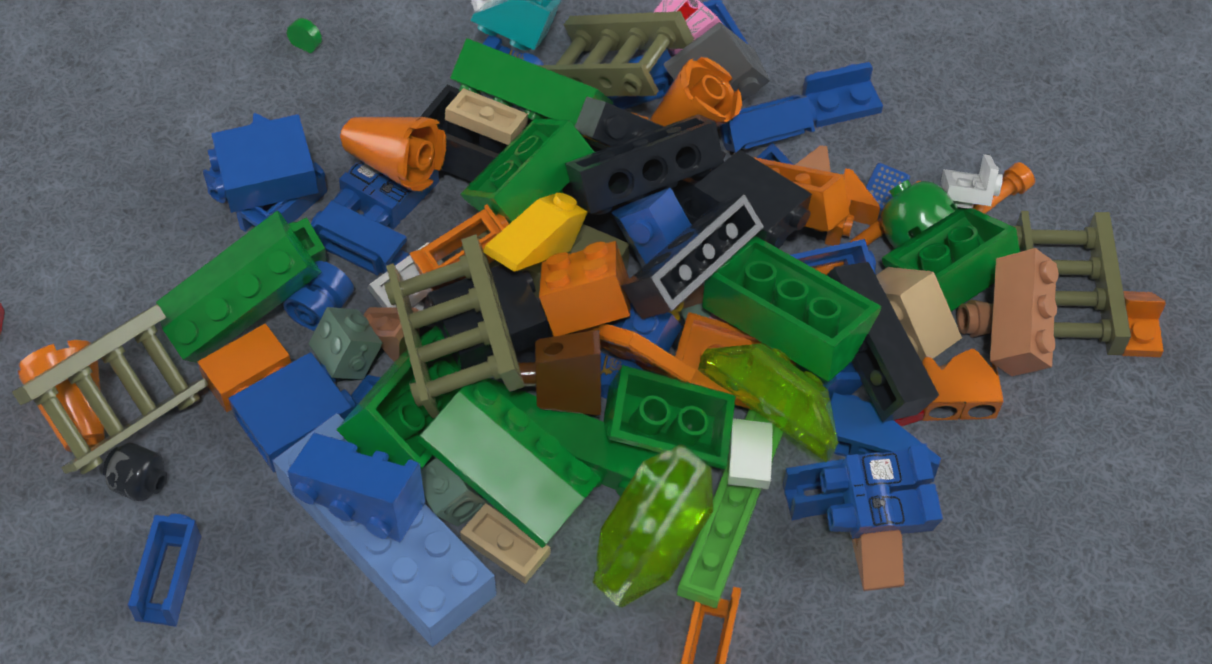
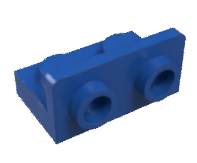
(842, 94)

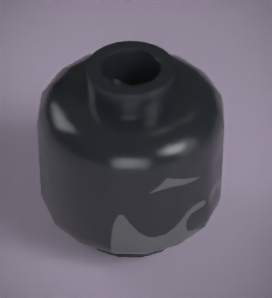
(134, 471)

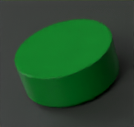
(304, 35)

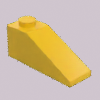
(538, 233)

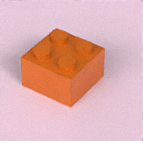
(584, 288)

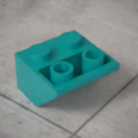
(519, 20)

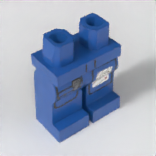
(378, 195)
(883, 492)

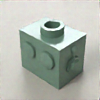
(345, 343)
(449, 494)

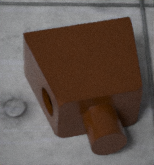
(566, 373)

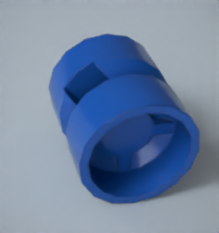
(326, 290)

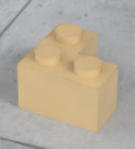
(920, 309)

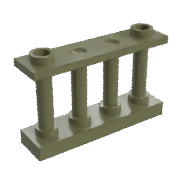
(623, 34)
(1102, 266)
(490, 331)
(77, 371)

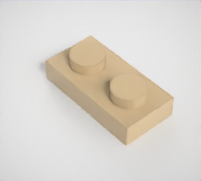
(486, 116)
(504, 543)

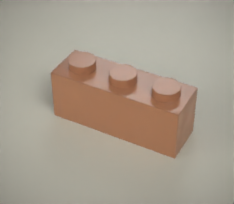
(1024, 312)

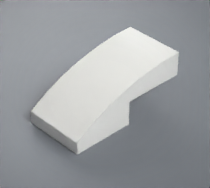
(750, 454)

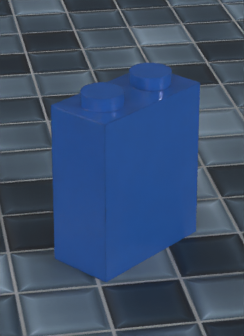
(262, 163)
(289, 406)

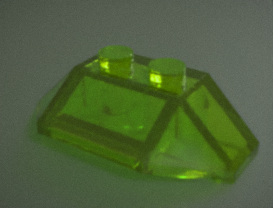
(776, 391)
(653, 525)

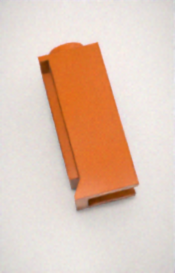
(427, 257)
(726, 609)

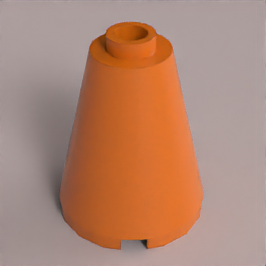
(699, 89)
(397, 147)
(68, 395)

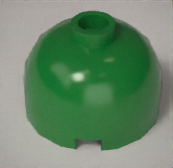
(914, 210)

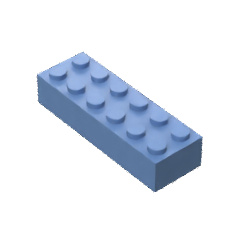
(425, 575)

